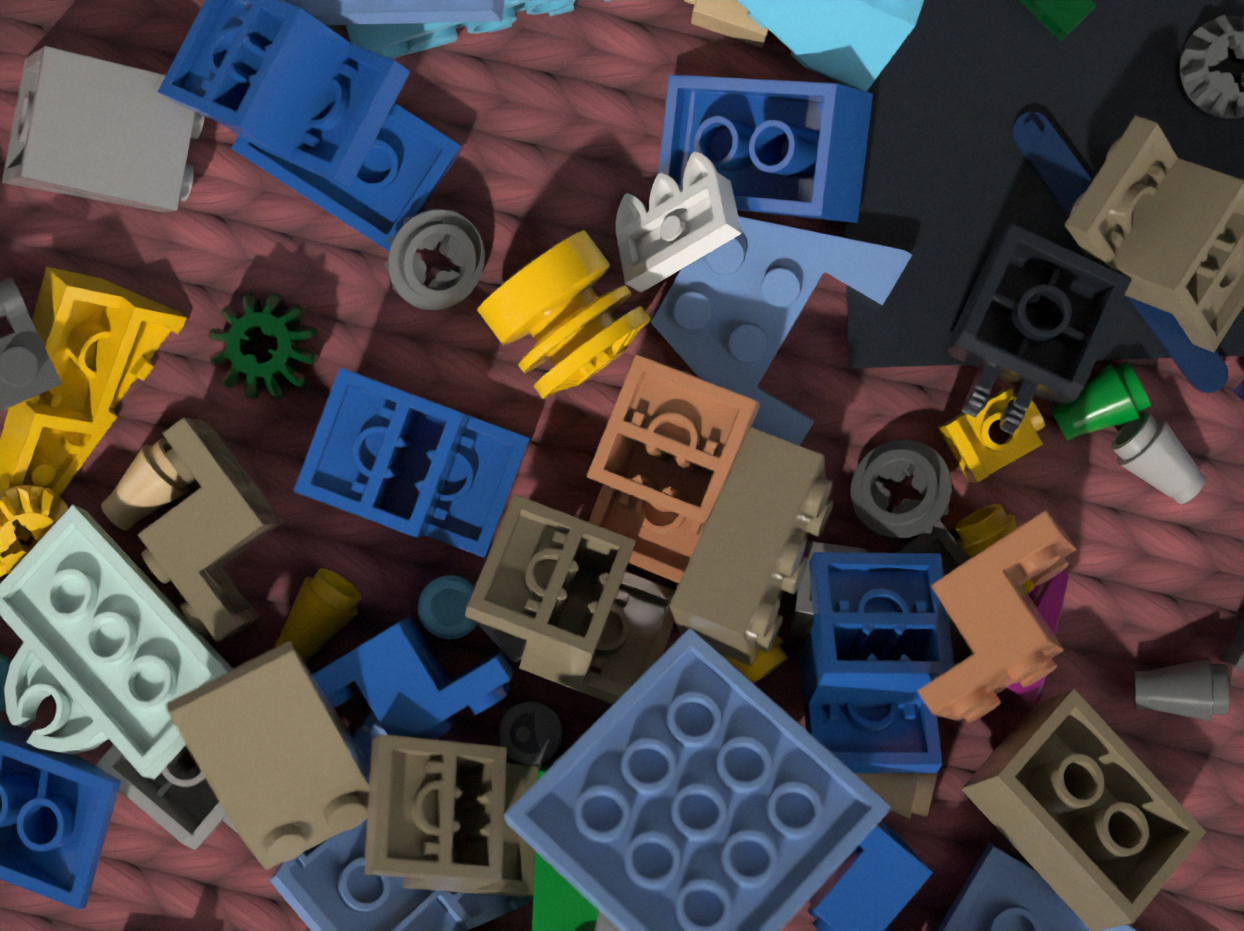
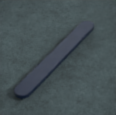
(1069, 180)

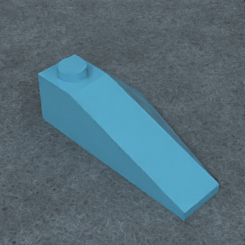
(839, 37)

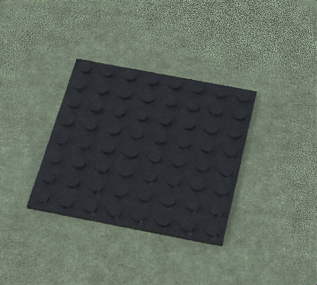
(952, 178)

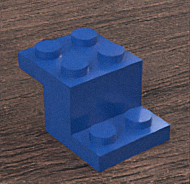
(285, 84)
(411, 464)
(869, 653)
(409, 683)
(870, 885)

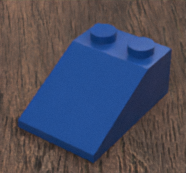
(777, 141)
(51, 818)

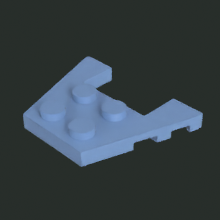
(744, 297)
(334, 894)

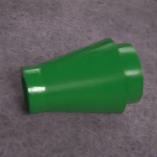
(1105, 401)

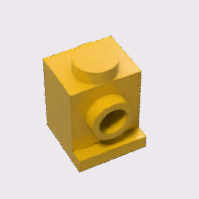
(975, 450)

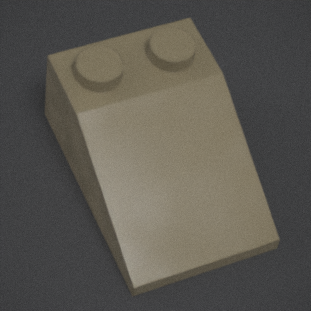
(275, 755)

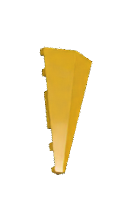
(99, 347)

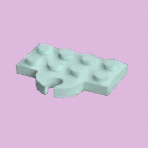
(100, 646)

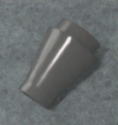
(1184, 689)

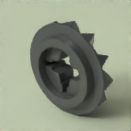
(1204, 50)
(443, 285)
(895, 463)

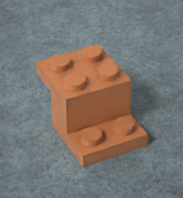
(666, 462)
(999, 619)

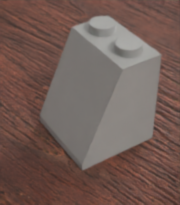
(100, 133)

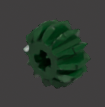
(254, 367)

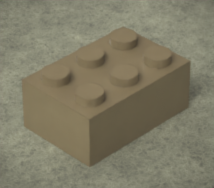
(753, 546)
(1084, 811)

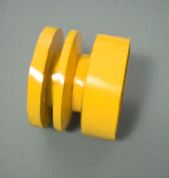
(563, 314)

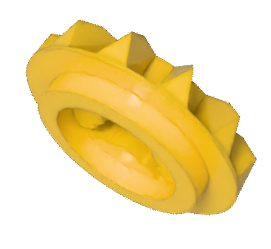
(33, 507)

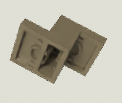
(1168, 231)
(208, 530)
(572, 601)
(442, 817)

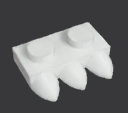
(678, 223)

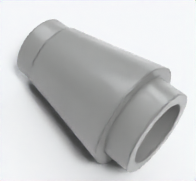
(1158, 457)

